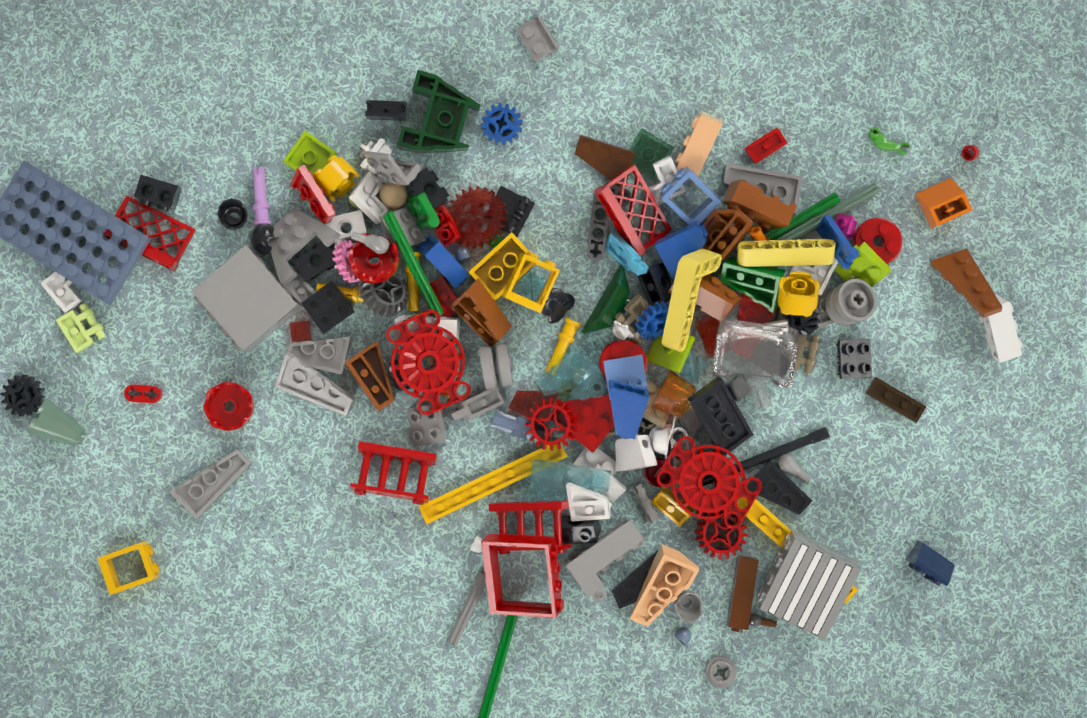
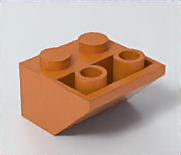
(943, 202)

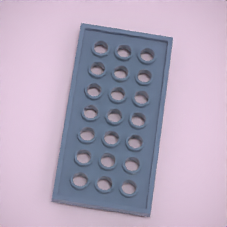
(70, 245)

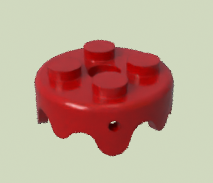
(886, 230)
(373, 273)
(621, 349)
(215, 406)

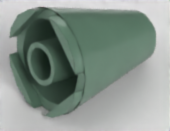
(55, 425)

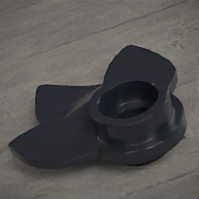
(555, 305)

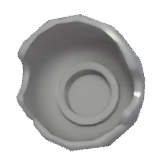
(682, 611)

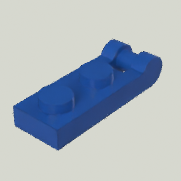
(829, 230)

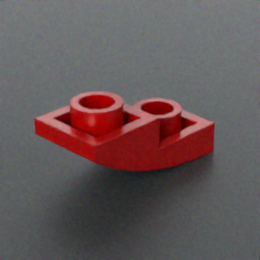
(446, 230)

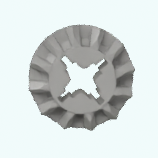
(717, 680)

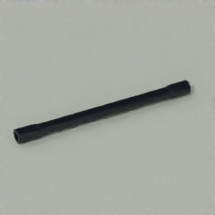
(811, 438)

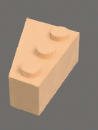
(699, 142)

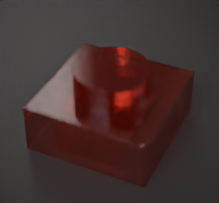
(300, 331)

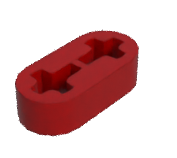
(143, 388)

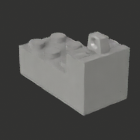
(599, 555)

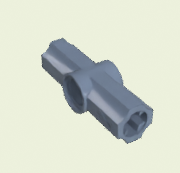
(515, 425)

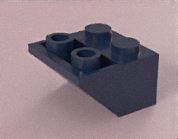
(928, 561)

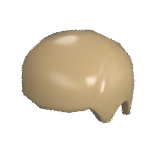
(393, 195)

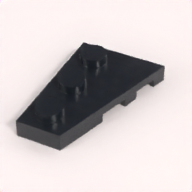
(779, 489)
(629, 588)

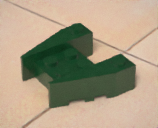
(442, 120)

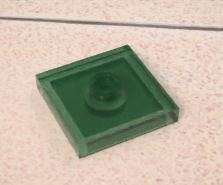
(648, 151)

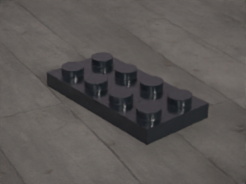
(720, 415)

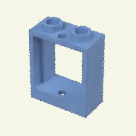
(703, 210)

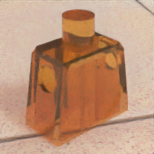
(674, 395)

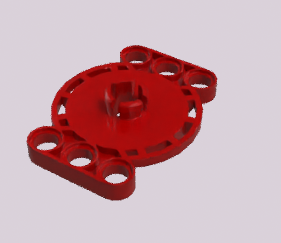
(444, 367)
(726, 479)

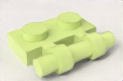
(75, 331)

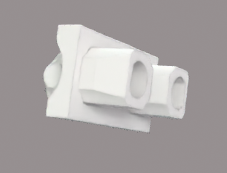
(380, 147)

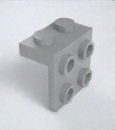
(392, 170)

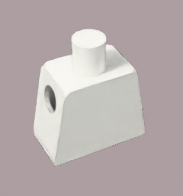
(634, 453)

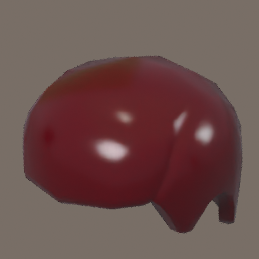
(650, 472)

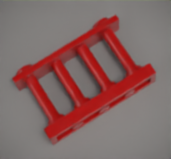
(406, 457)
(537, 509)

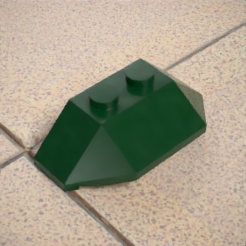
(610, 303)

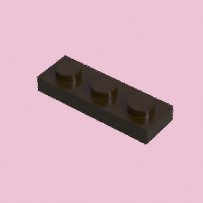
(895, 399)

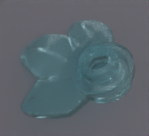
(585, 381)

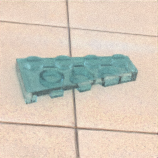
(550, 478)

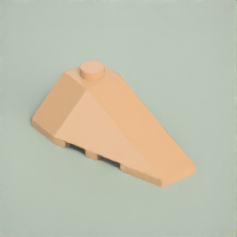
(666, 579)

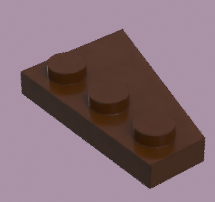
(604, 157)

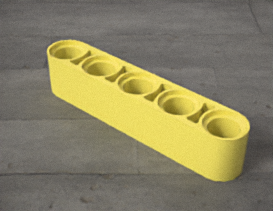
(786, 252)

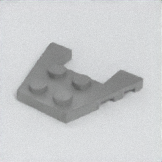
(291, 236)

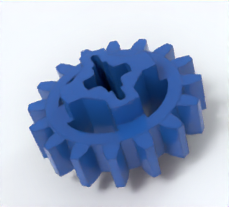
(490, 120)
(653, 321)

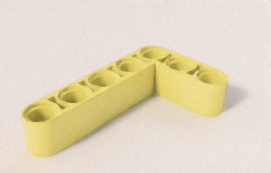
(684, 296)

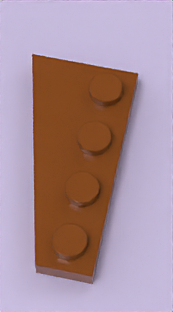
(968, 280)

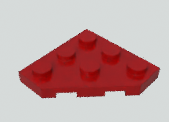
(593, 420)

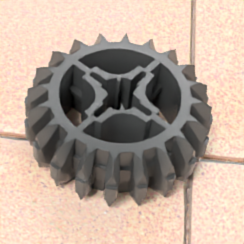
(381, 296)

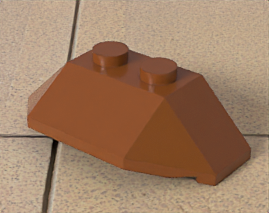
(725, 231)

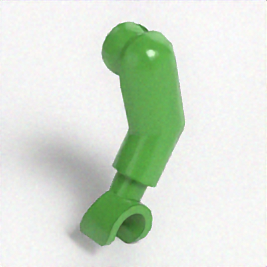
(883, 144)

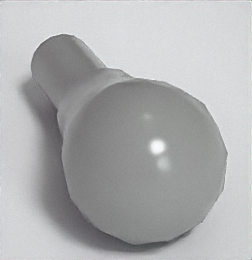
(376, 243)
(789, 464)

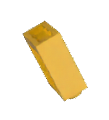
(539, 304)
(110, 574)

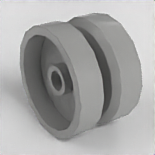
(850, 302)
(495, 366)

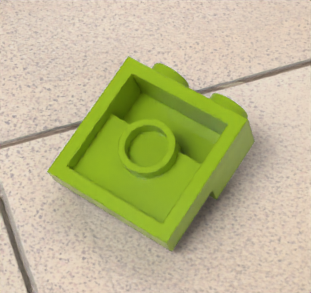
(866, 267)

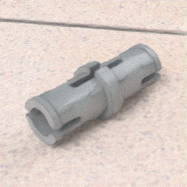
(645, 502)

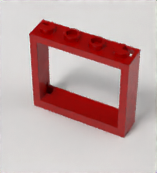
(493, 578)

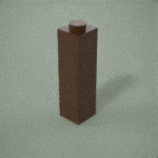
(742, 593)

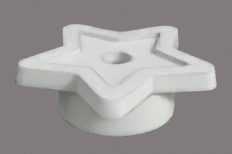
(621, 331)

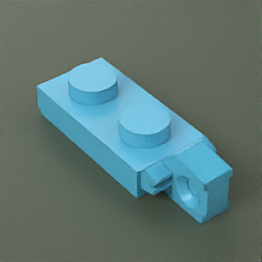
(625, 254)

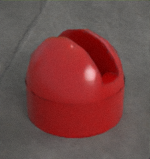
(968, 155)

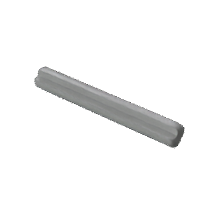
(467, 609)

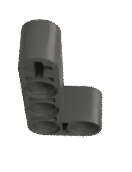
(601, 224)
(738, 390)

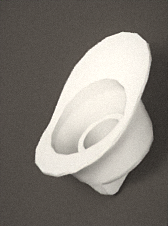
(660, 437)

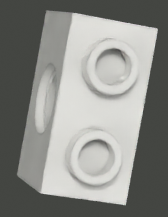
(354, 218)

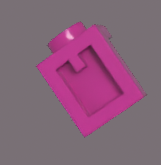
(846, 224)

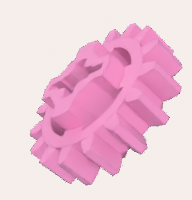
(341, 258)

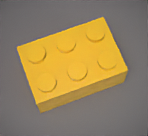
(499, 264)

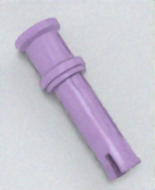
(261, 206)

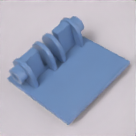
(627, 371)

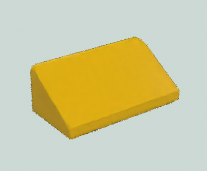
(670, 506)

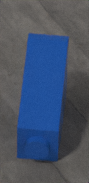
(680, 243)
(443, 261)
(627, 407)

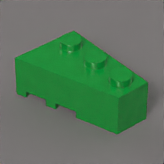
(755, 282)

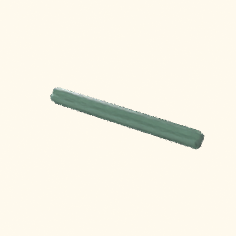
(840, 208)

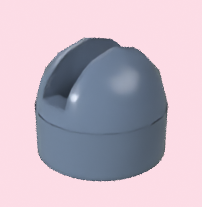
(463, 253)
(684, 635)

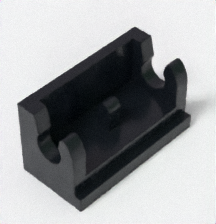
(386, 110)

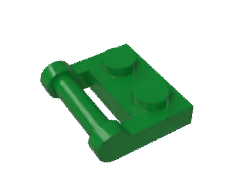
(419, 206)

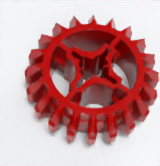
(548, 433)
(712, 538)

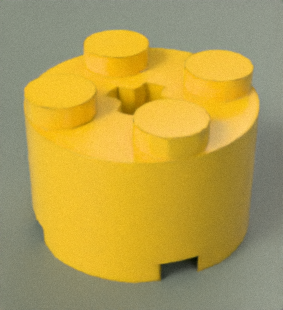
(336, 177)
(798, 294)

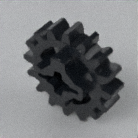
(14, 393)

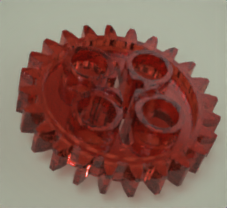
(478, 199)

